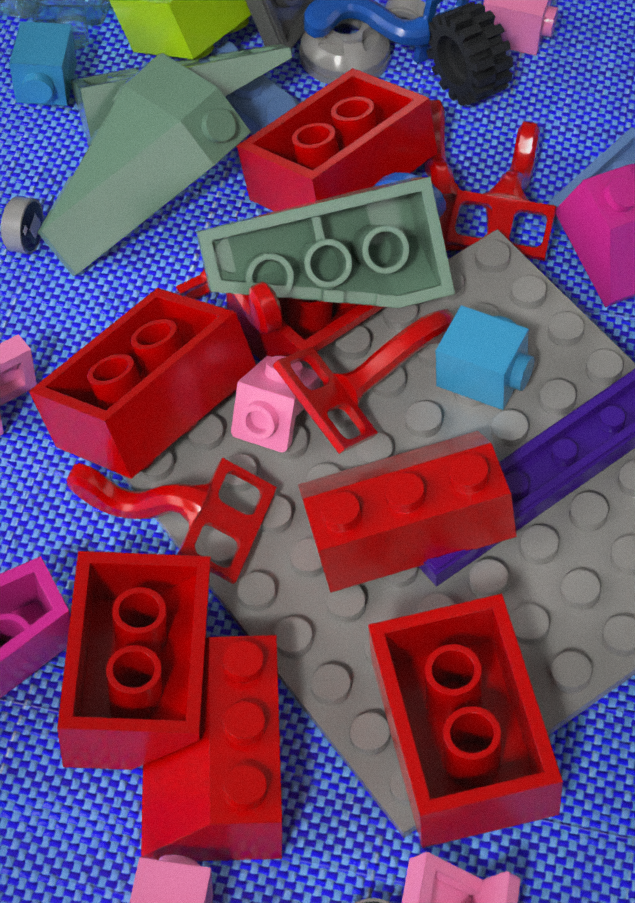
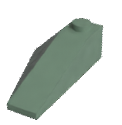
(225, 70)
(151, 146)
(350, 248)

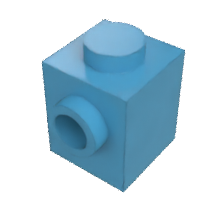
(43, 63)
(483, 357)

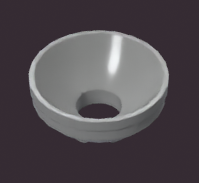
(338, 53)

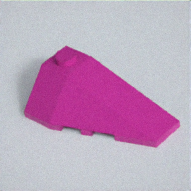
(602, 231)

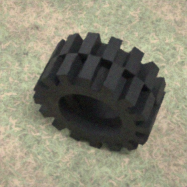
(469, 53)

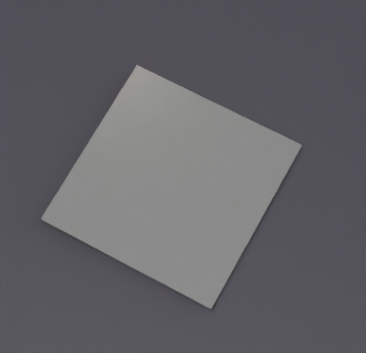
(561, 577)

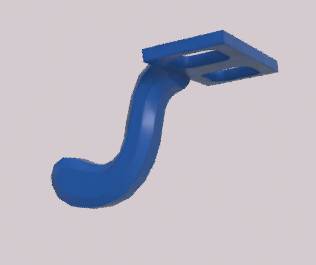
(324, 15)

